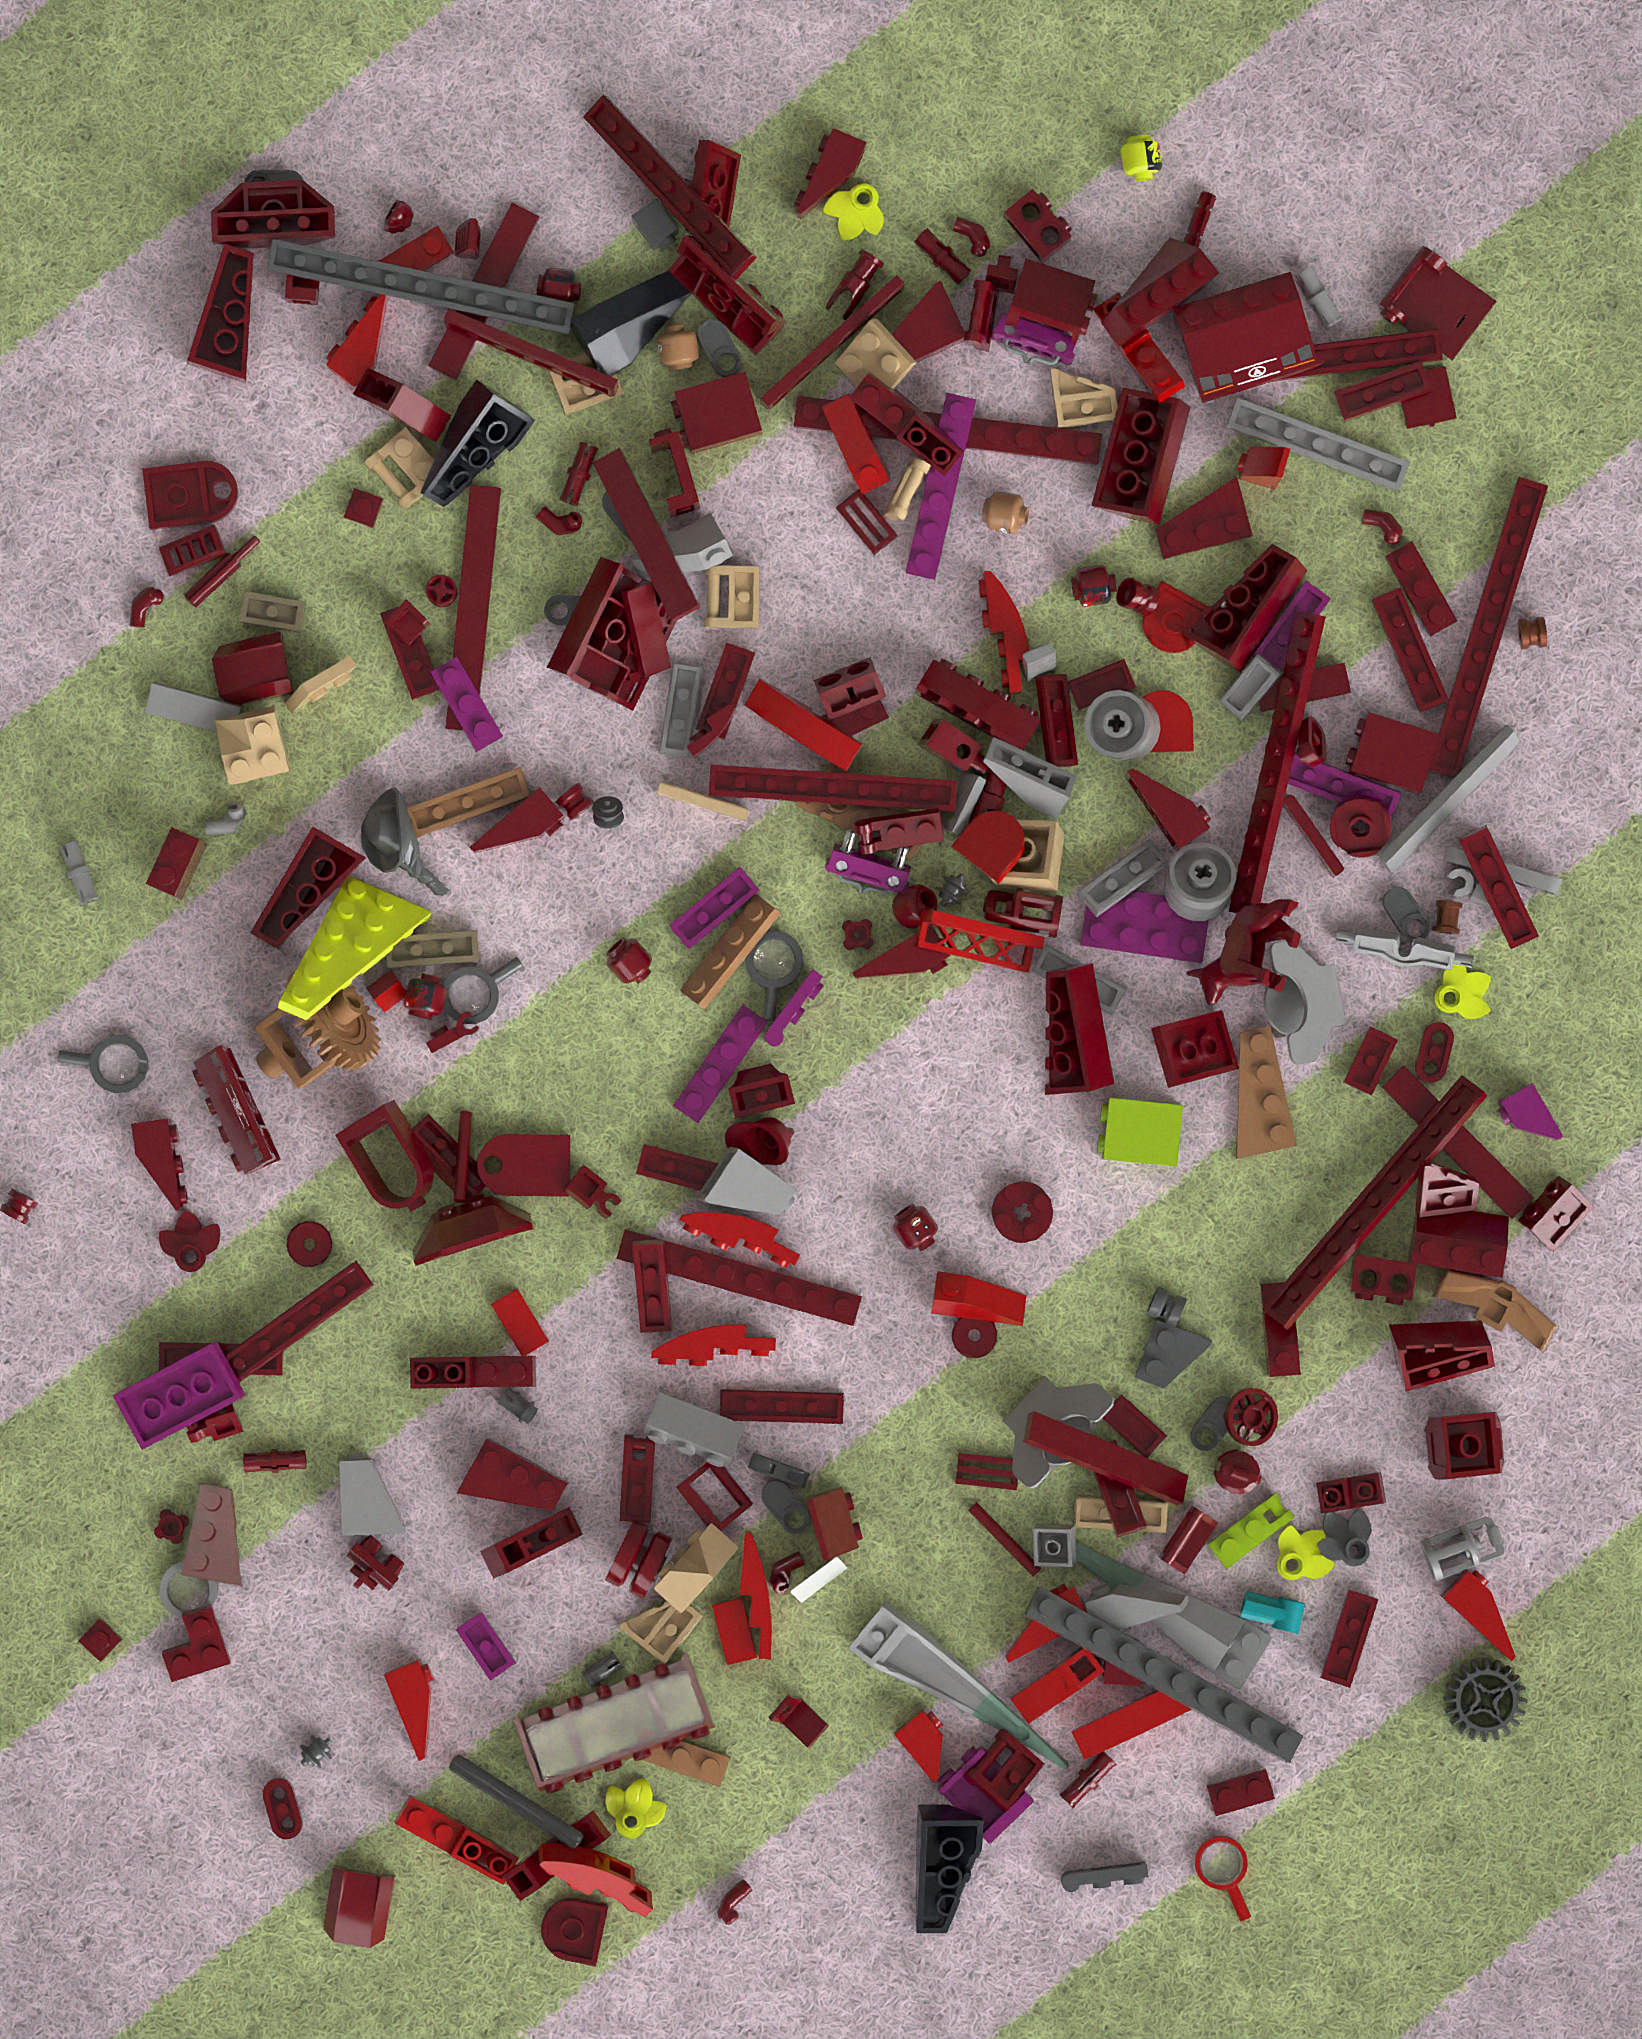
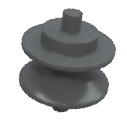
(608, 812)
(952, 890)
(316, 1751)

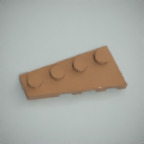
(847, 815)
(1262, 1104)

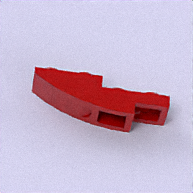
(1146, 358)
(1004, 619)
(729, 1228)
(700, 1344)
(456, 1839)
(590, 1869)

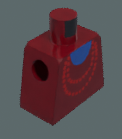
(942, 741)

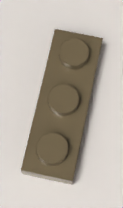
(435, 949)

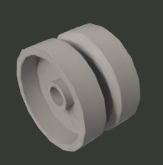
(1104, 723)
(1200, 881)

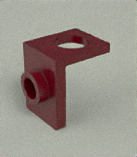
(799, 1719)

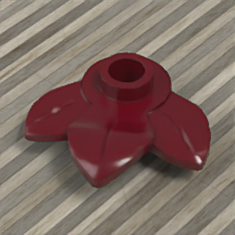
(190, 1236)

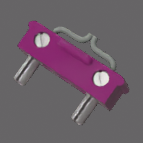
(1036, 340)
(868, 868)

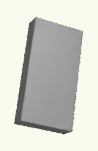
(1250, 687)
(967, 793)

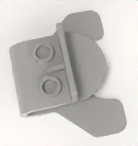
(1306, 1005)
(1071, 1405)

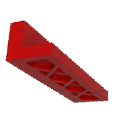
(984, 931)

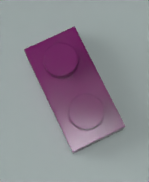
(486, 1646)

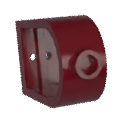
(350, 1142)

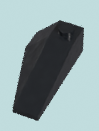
(624, 324)
(476, 437)
(945, 1854)

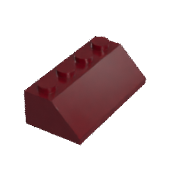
(1141, 456)

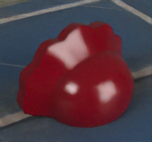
(399, 218)

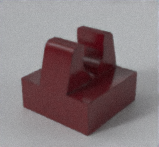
(1002, 276)

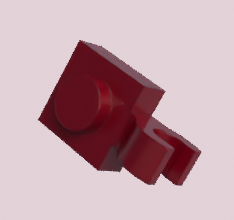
(443, 1036)
(218, 1425)

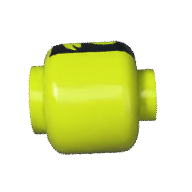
(1141, 157)

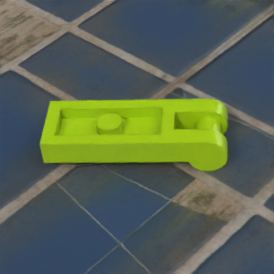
(1250, 1531)

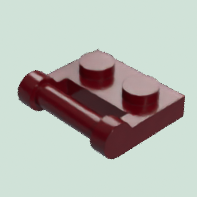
(982, 315)
(1013, 1774)

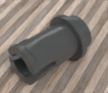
(519, 1407)
(602, 1669)

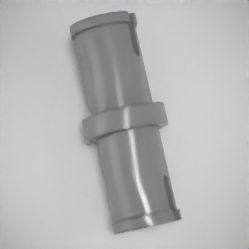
(1319, 297)
(78, 872)

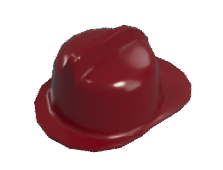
(762, 1140)

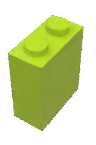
(1140, 1132)

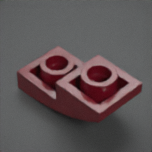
(718, 721)
(1351, 1492)

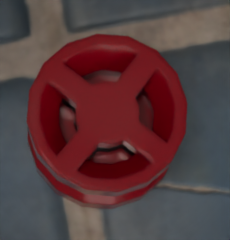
(441, 585)
(574, 801)
(18, 1206)

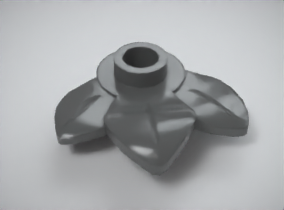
(1343, 1534)

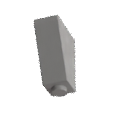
(746, 1185)
(366, 1500)

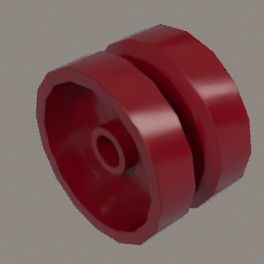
(639, 1559)

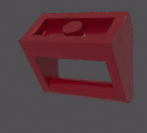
(699, 1504)
(1188, 1539)

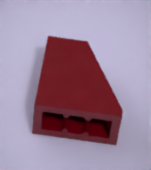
(930, 326)
(402, 404)

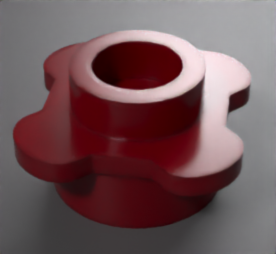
(851, 928)
(175, 1534)

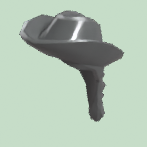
(391, 841)

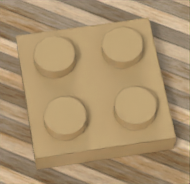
(878, 353)

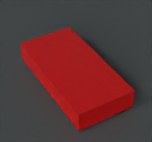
(520, 1322)
(734, 1631)

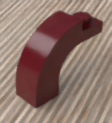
(527, 1874)

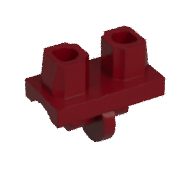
(363, 1556)

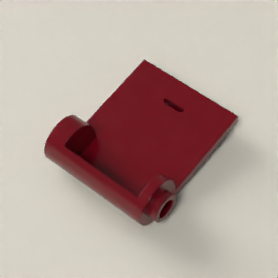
(1436, 297)

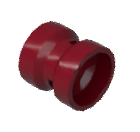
(1136, 596)

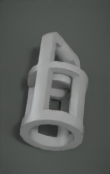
(1468, 1546)

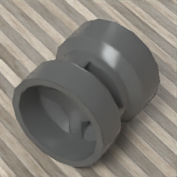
(1172, 1310)

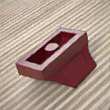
(760, 1091)

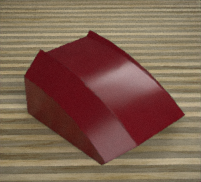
(252, 669)
(1464, 1445)
(358, 1906)

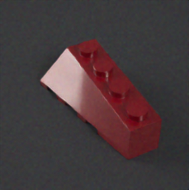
(1165, 283)
(1247, 609)
(976, 705)
(309, 880)
(1075, 1032)

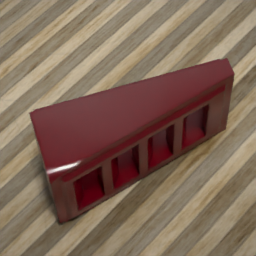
(468, 239)
(219, 550)

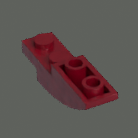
(908, 423)
(472, 1372)

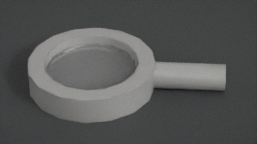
(185, 1593)

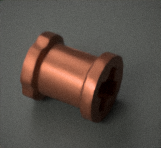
(1447, 917)

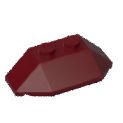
(270, 211)
(469, 1226)

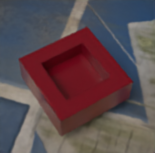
(363, 508)
(100, 1639)

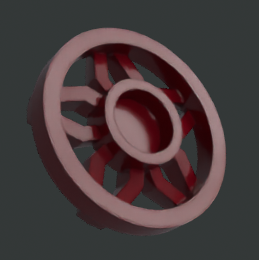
(1251, 1417)

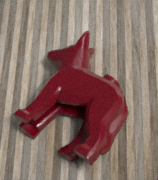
(1245, 949)

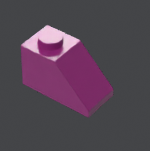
(1528, 1113)

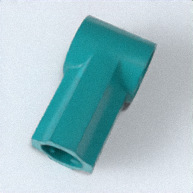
(1279, 1612)

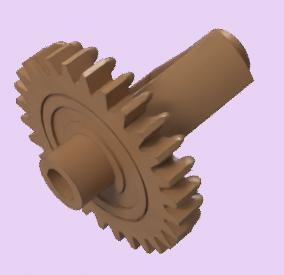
(339, 1028)

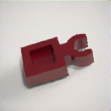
(588, 1190)

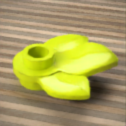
(853, 215)
(1467, 989)
(1306, 1553)
(634, 1803)

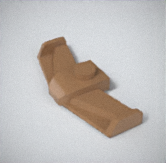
(1497, 1305)

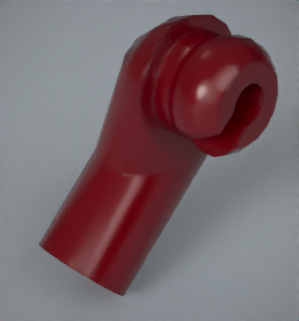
(976, 235)
(1386, 522)
(562, 524)
(142, 602)
(782, 1570)
(731, 1899)

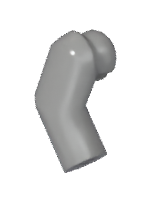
(229, 822)

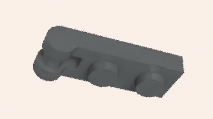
(1102, 1876)

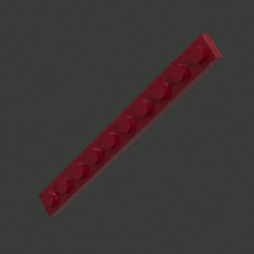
(983, 434)
(1488, 626)
(1277, 760)
(1374, 1202)

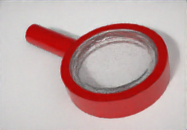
(1222, 1865)

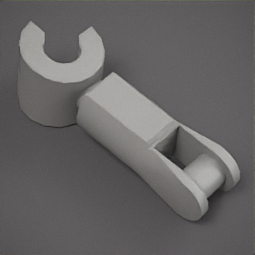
(1468, 887)

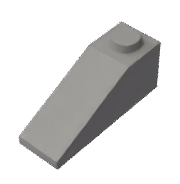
(694, 546)
(1031, 778)
(1131, 1605)

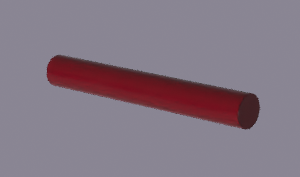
(462, 1156)
(1004, 1539)

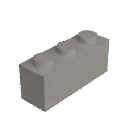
(693, 1430)

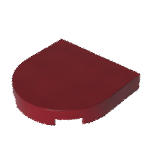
(574, 1930)

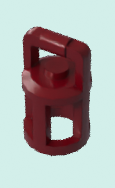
(1014, 910)
(1237, 1472)

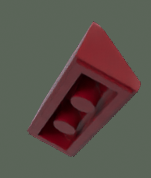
(442, 1152)

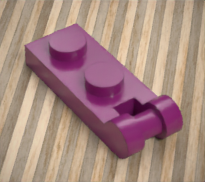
(793, 1011)

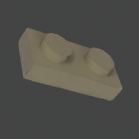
(272, 612)

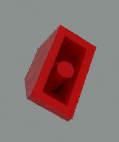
(923, 1741)

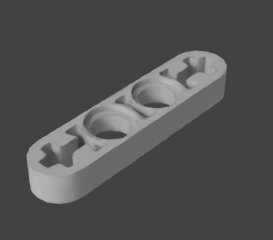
(1520, 875)

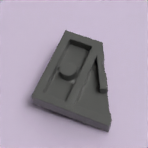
(1169, 1353)

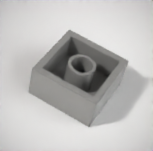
(1054, 1545)

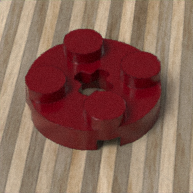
(1371, 812)
(1038, 1204)

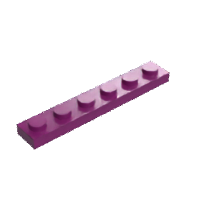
(940, 492)

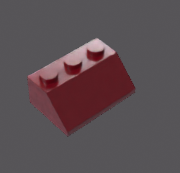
(1461, 1242)

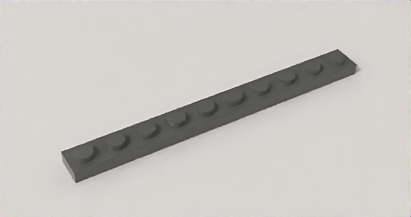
(420, 286)
(1163, 1674)

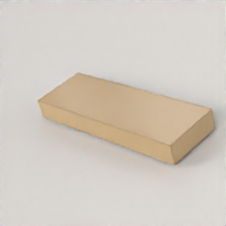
(703, 801)
(1092, 1513)

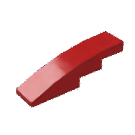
(803, 724)
(755, 1584)
(1126, 1723)

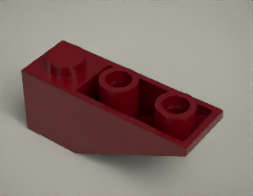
(835, 167)
(157, 1153)

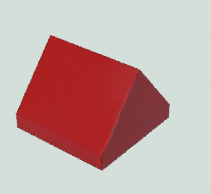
(387, 991)

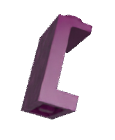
(972, 1800)

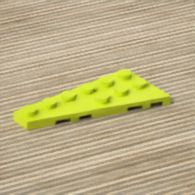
(350, 940)

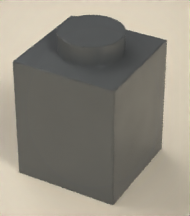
(655, 225)

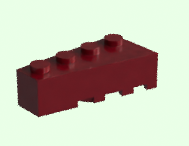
(225, 320)

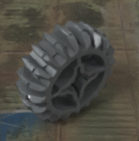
(1497, 1692)

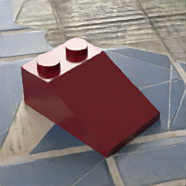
(1173, 813)
(833, 1522)

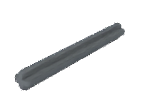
(516, 1801)

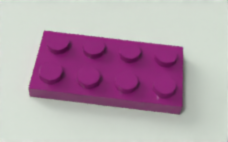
(1145, 926)
(179, 1395)

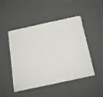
(818, 1579)

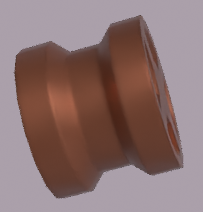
(1532, 633)

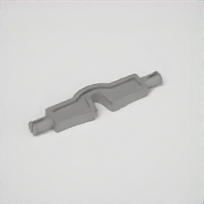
(1421, 952)

